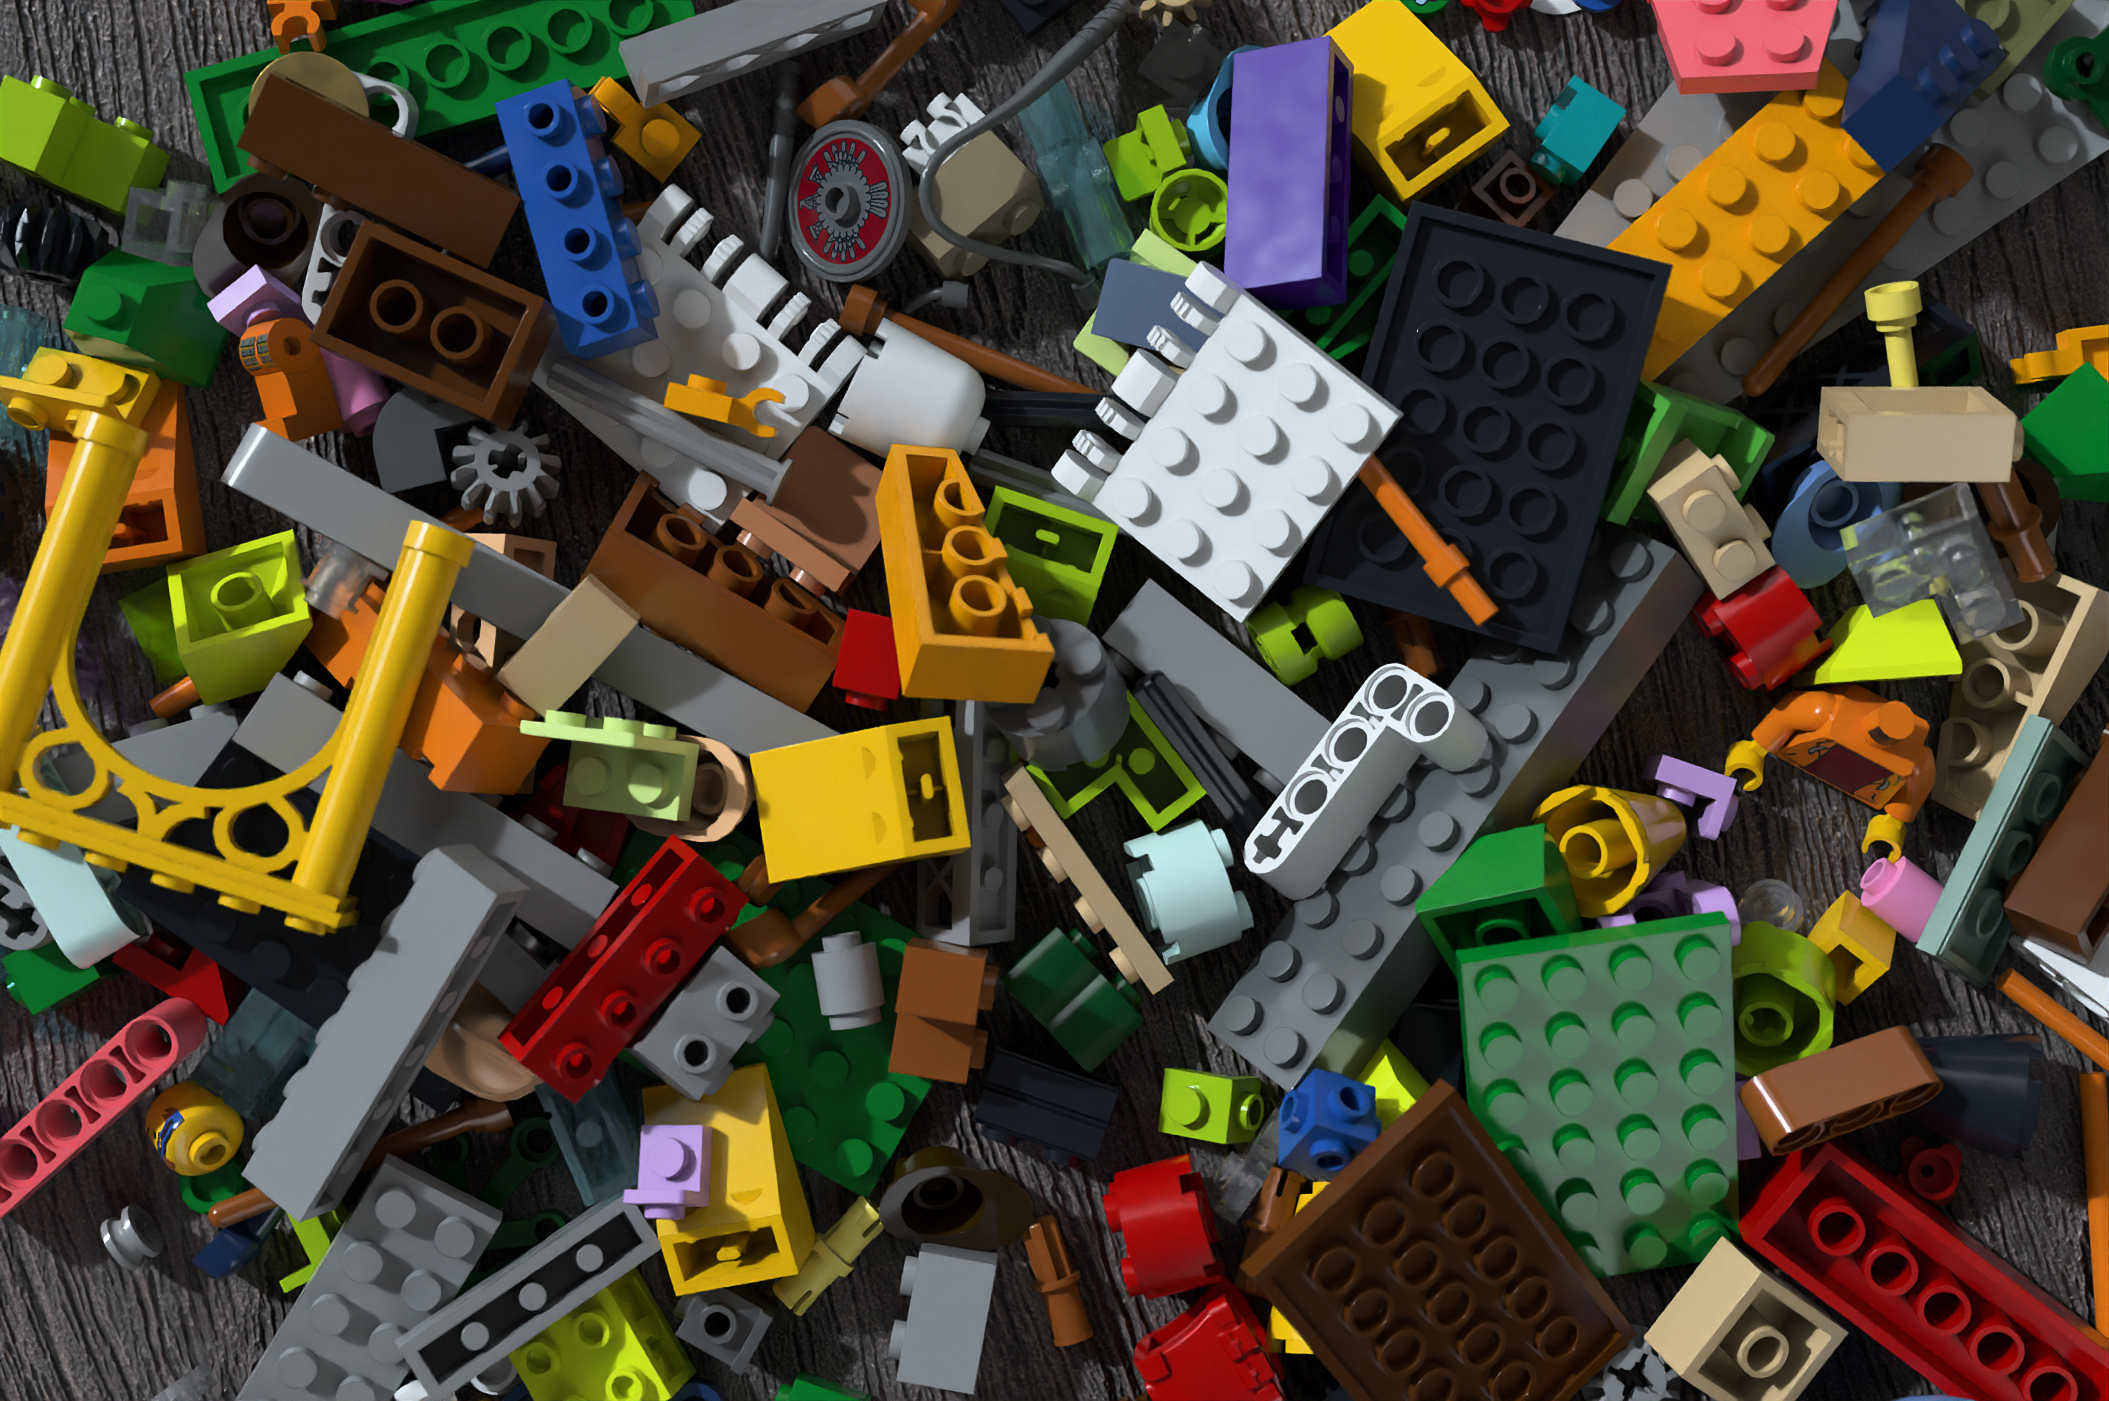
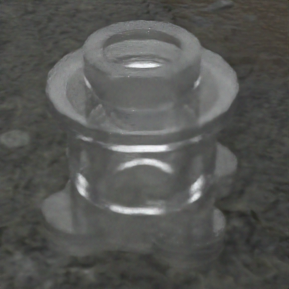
(339, 579)

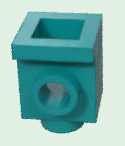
(1574, 134)

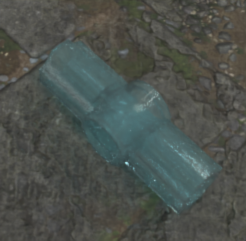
(1077, 178)

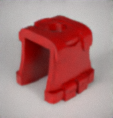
(1211, 1352)

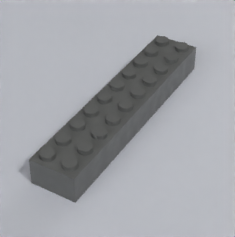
(1355, 948)

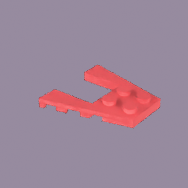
(1744, 43)

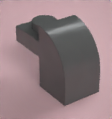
(415, 445)

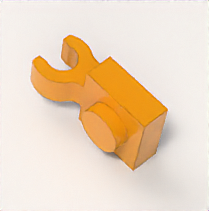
(651, 136)
(2074, 349)
(707, 399)

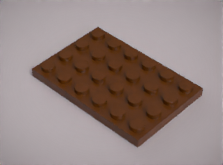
(1438, 1272)

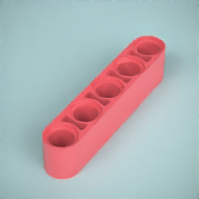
(96, 1096)

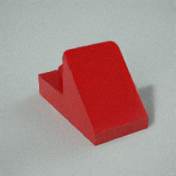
(196, 978)

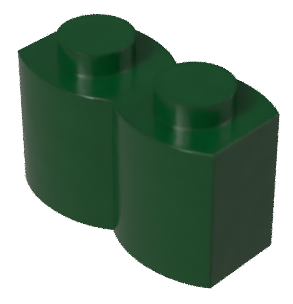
(1073, 997)

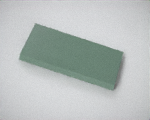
(2033, 787)

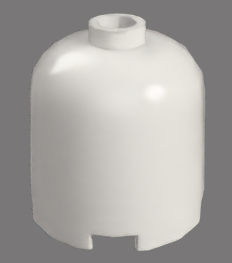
(911, 397)

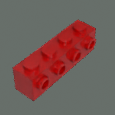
(623, 970)

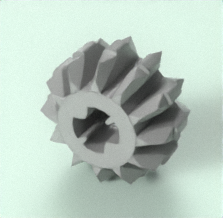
(525, 485)

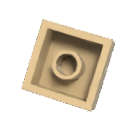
(1744, 1330)

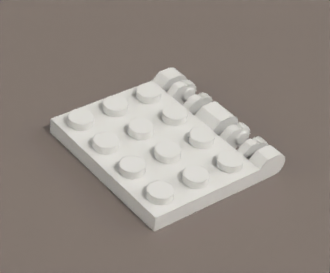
(717, 338)
(1235, 449)

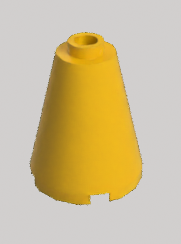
(1611, 842)

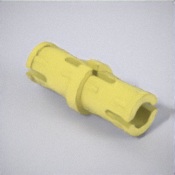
(831, 1256)

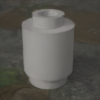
(848, 981)

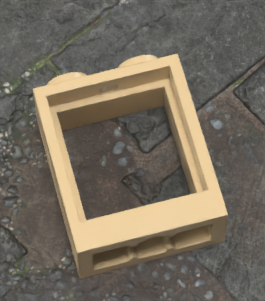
(1917, 434)

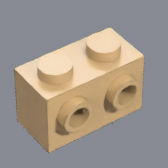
(1706, 520)

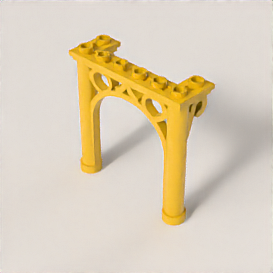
(358, 754)

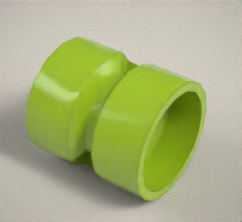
(1191, 214)
(1323, 619)

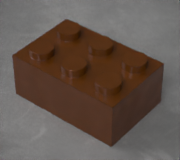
(435, 325)

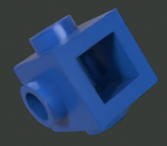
(1326, 1124)

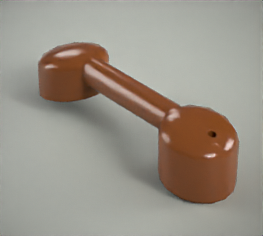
(847, 99)
(773, 938)

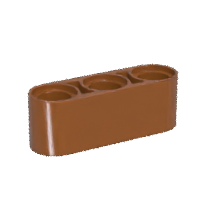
(1839, 1090)

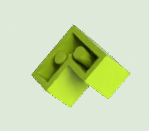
(65, 148)
(1141, 767)

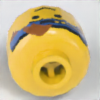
(193, 1124)

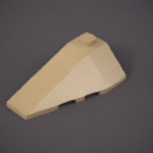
(2018, 672)

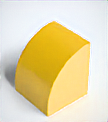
(1856, 944)

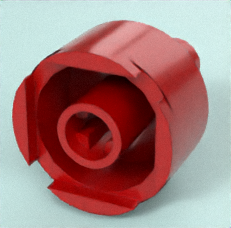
(1764, 628)
(1164, 1227)

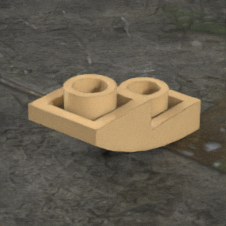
(568, 646)

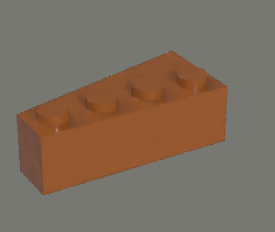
(716, 598)

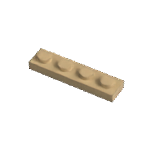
(1067, 859)

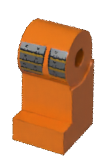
(290, 379)

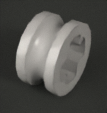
(132, 1237)

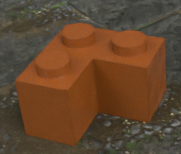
(940, 1008)

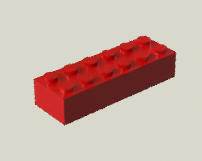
(1919, 1281)

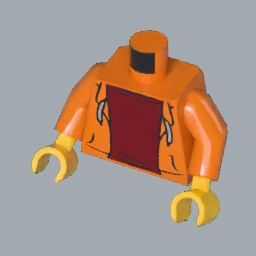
(1853, 744)

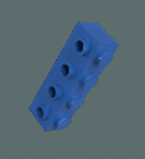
(578, 219)

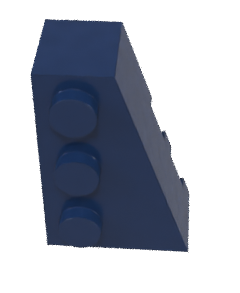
(1914, 73)

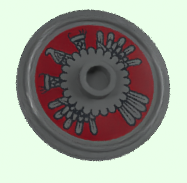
(848, 201)

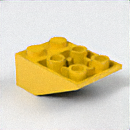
(1413, 104)
(860, 800)
(756, 1202)

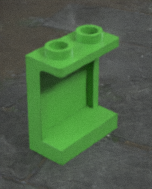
(1662, 420)

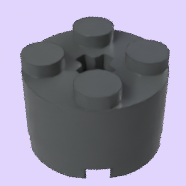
(1078, 707)

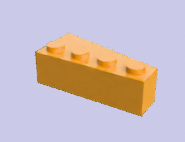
(951, 599)

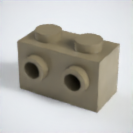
(980, 195)

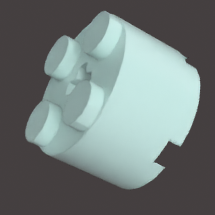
(1186, 889)

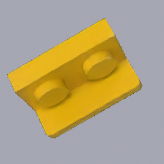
(66, 382)

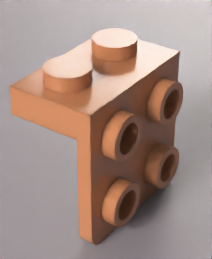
(821, 519)

